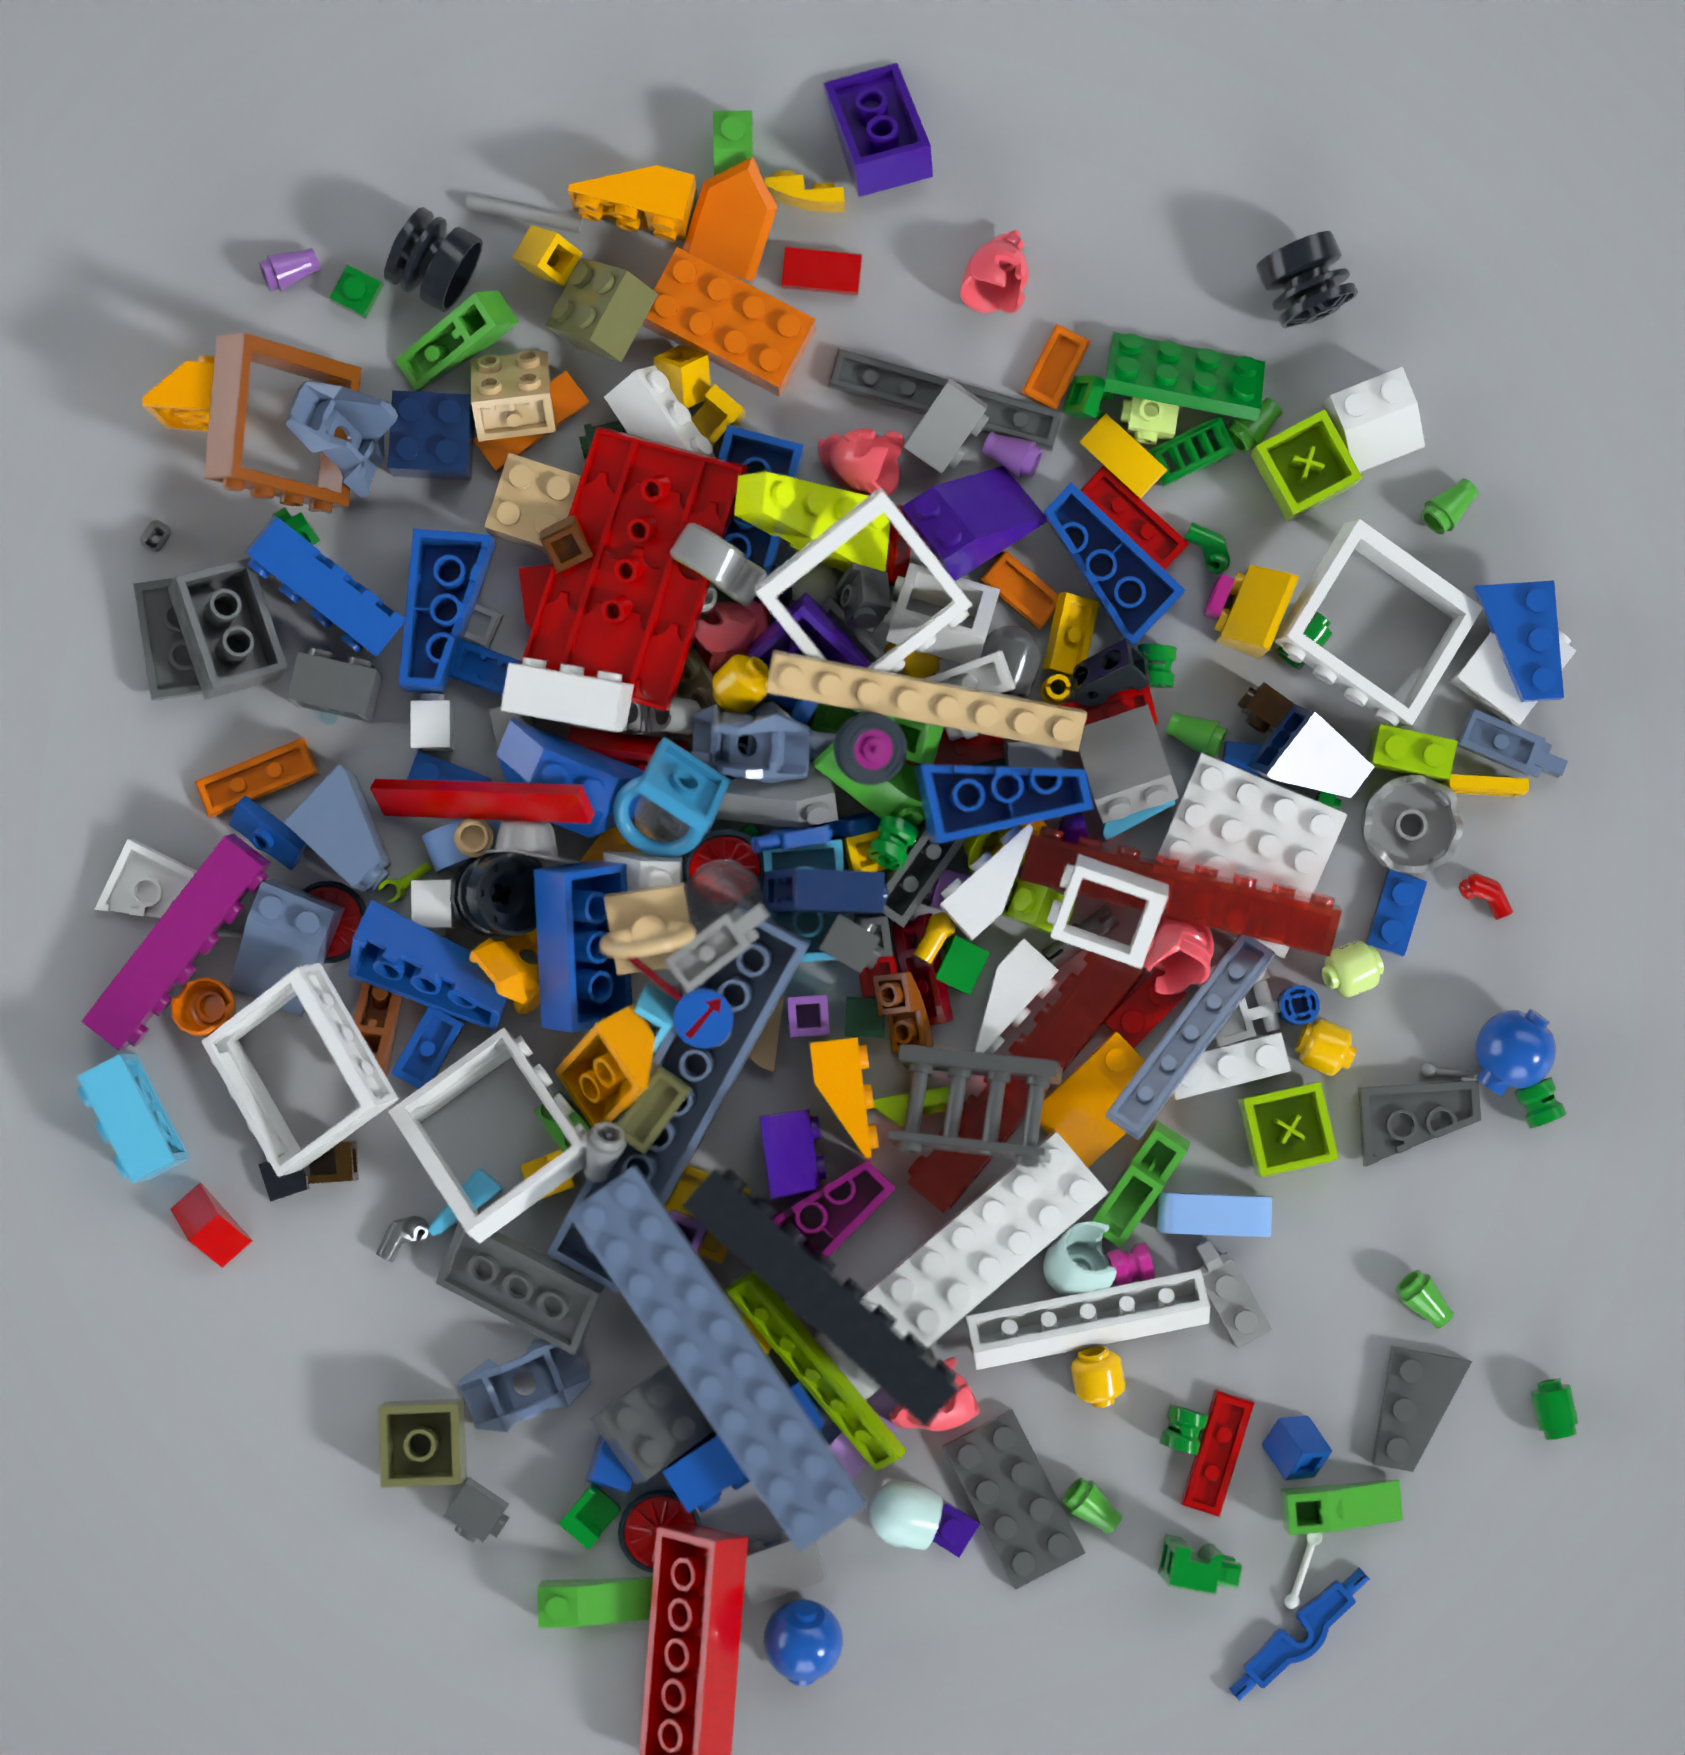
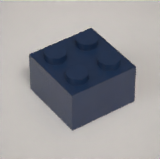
(431, 435)

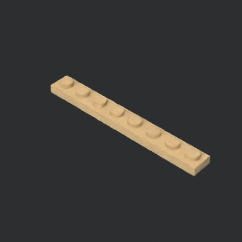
(925, 701)

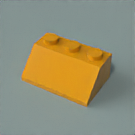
(184, 396)
(609, 1066)

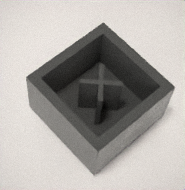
(335, 686)

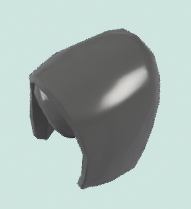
(1020, 654)

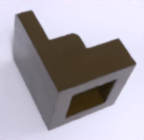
(335, 1165)

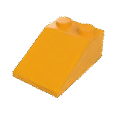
(1082, 1100)

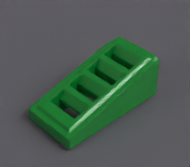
(1222, 436)

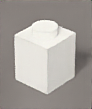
(432, 724)
(432, 905)

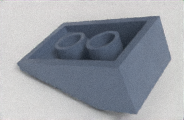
(280, 934)

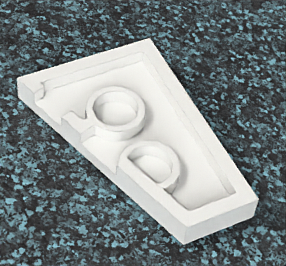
(143, 882)

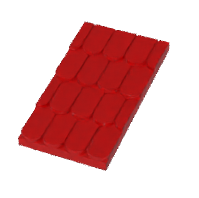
(631, 601)

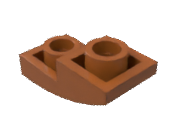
(902, 1003)

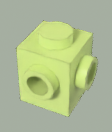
(1149, 420)

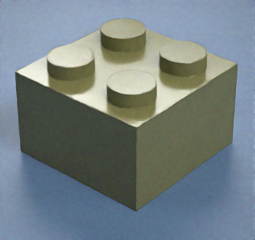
(601, 309)
(422, 1443)

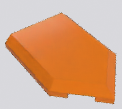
(732, 220)

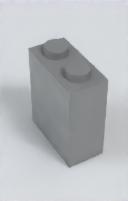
(1126, 764)

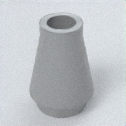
(603, 1148)

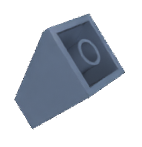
(342, 830)

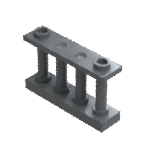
(960, 1067)

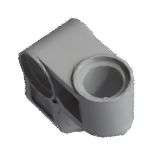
(659, 723)

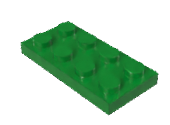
(1185, 376)

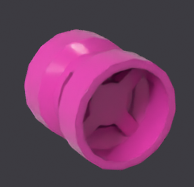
(1131, 1265)

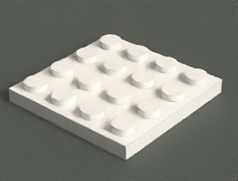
(1251, 830)

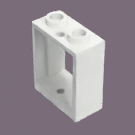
(954, 643)
(1152, 890)

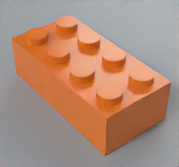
(729, 321)

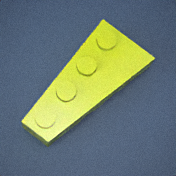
(804, 510)

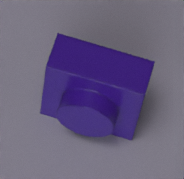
(954, 1529)

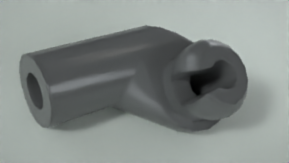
(400, 1232)

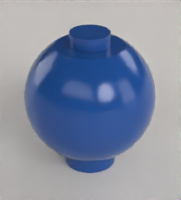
(1514, 1050)
(803, 1641)

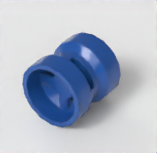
(1292, 1005)

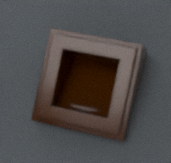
(565, 543)

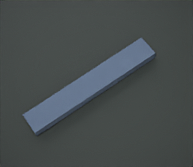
(1190, 1035)

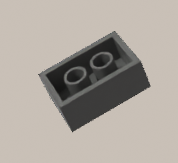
(227, 628)
(652, 1424)

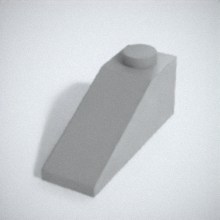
(783, 804)

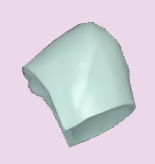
(1077, 1261)
(905, 1514)

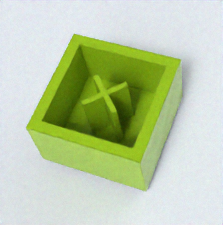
(1306, 465)
(1288, 1129)

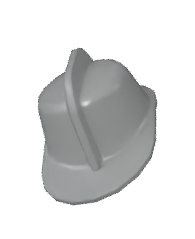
(528, 838)

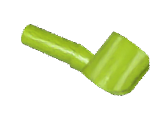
(404, 882)

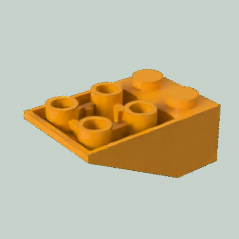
(640, 198)
(839, 1079)

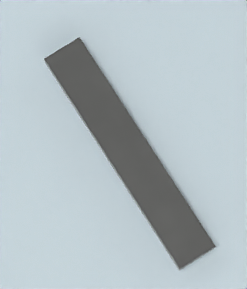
(918, 390)

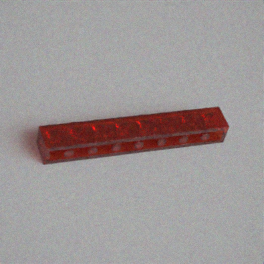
(1194, 893)
(1058, 1036)

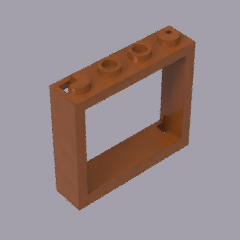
(228, 420)

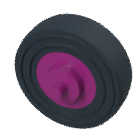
(870, 748)

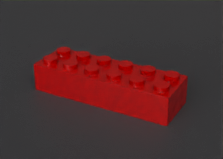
(693, 1641)

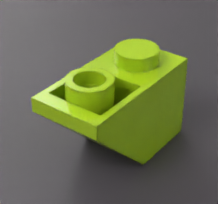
(1031, 905)

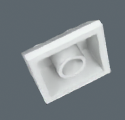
(1377, 419)

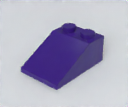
(879, 129)
(973, 518)
(820, 629)
(791, 1152)

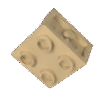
(512, 395)

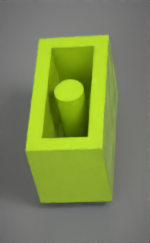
(1411, 753)

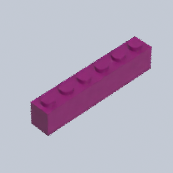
(176, 942)

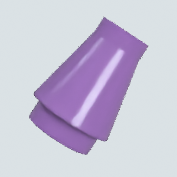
(288, 268)
(1015, 454)

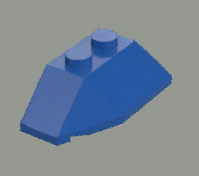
(544, 758)

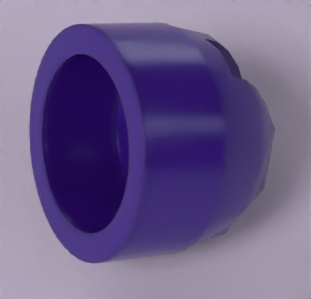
(1073, 826)

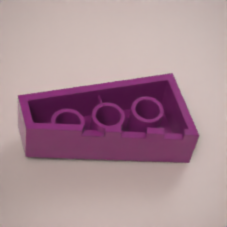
(838, 1208)

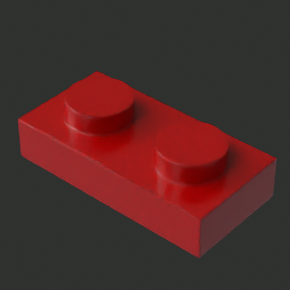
(1142, 1010)

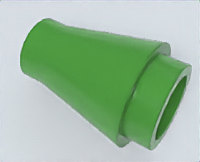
(1249, 433)
(1448, 507)
(1197, 733)
(1424, 1298)
(1089, 1504)

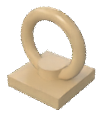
(647, 926)

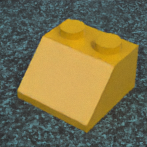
(1255, 610)

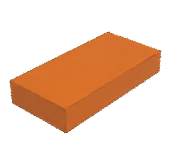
(1055, 367)
(1021, 590)

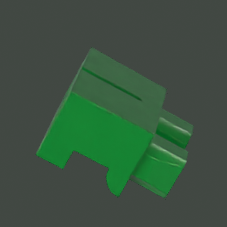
(1196, 1570)

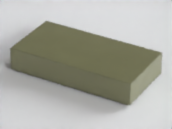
(653, 1109)

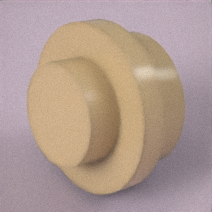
(474, 837)

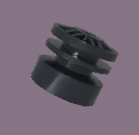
(429, 257)
(1309, 285)
(513, 903)

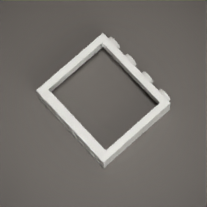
(832, 539)
(1413, 575)
(344, 1044)
(452, 1083)

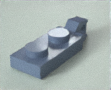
(1509, 745)

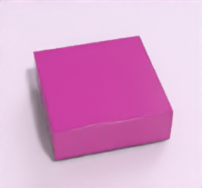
(1218, 597)

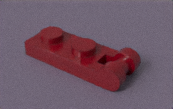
(932, 990)

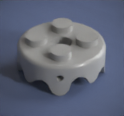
(1439, 819)

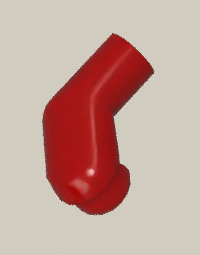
(1488, 890)

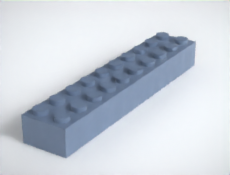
(753, 988)
(718, 1358)

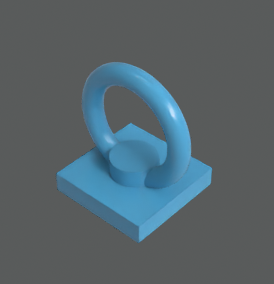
(680, 787)

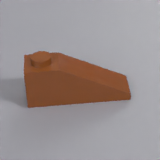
(377, 1021)

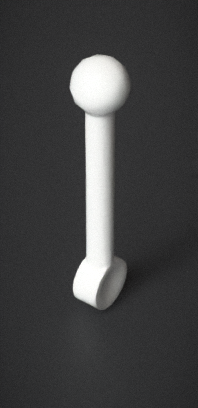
(1292, 1600)

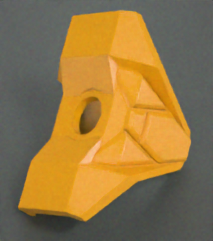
(509, 972)

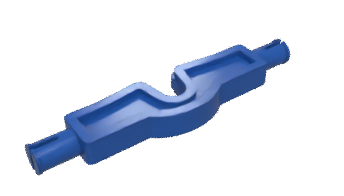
(795, 837)
(1283, 1650)

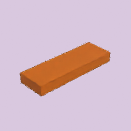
(566, 402)
(257, 777)

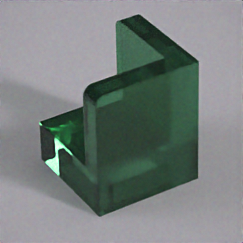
(863, 1018)

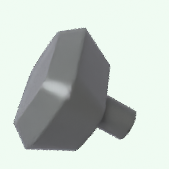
(155, 535)

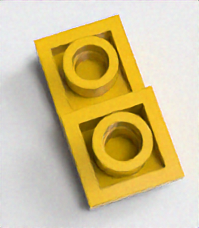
(790, 190)
(1123, 455)

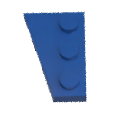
(1528, 635)

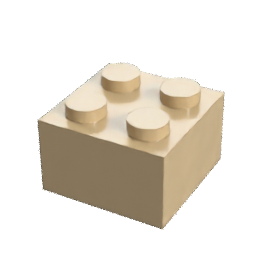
(529, 500)

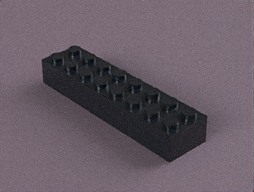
(821, 1295)

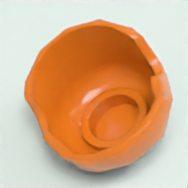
(203, 1006)

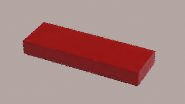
(1135, 517)
(1217, 1453)

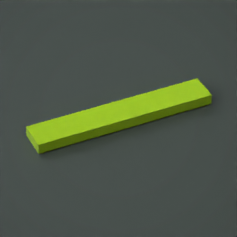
(816, 1370)

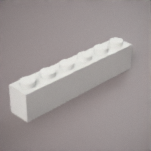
(1088, 1319)

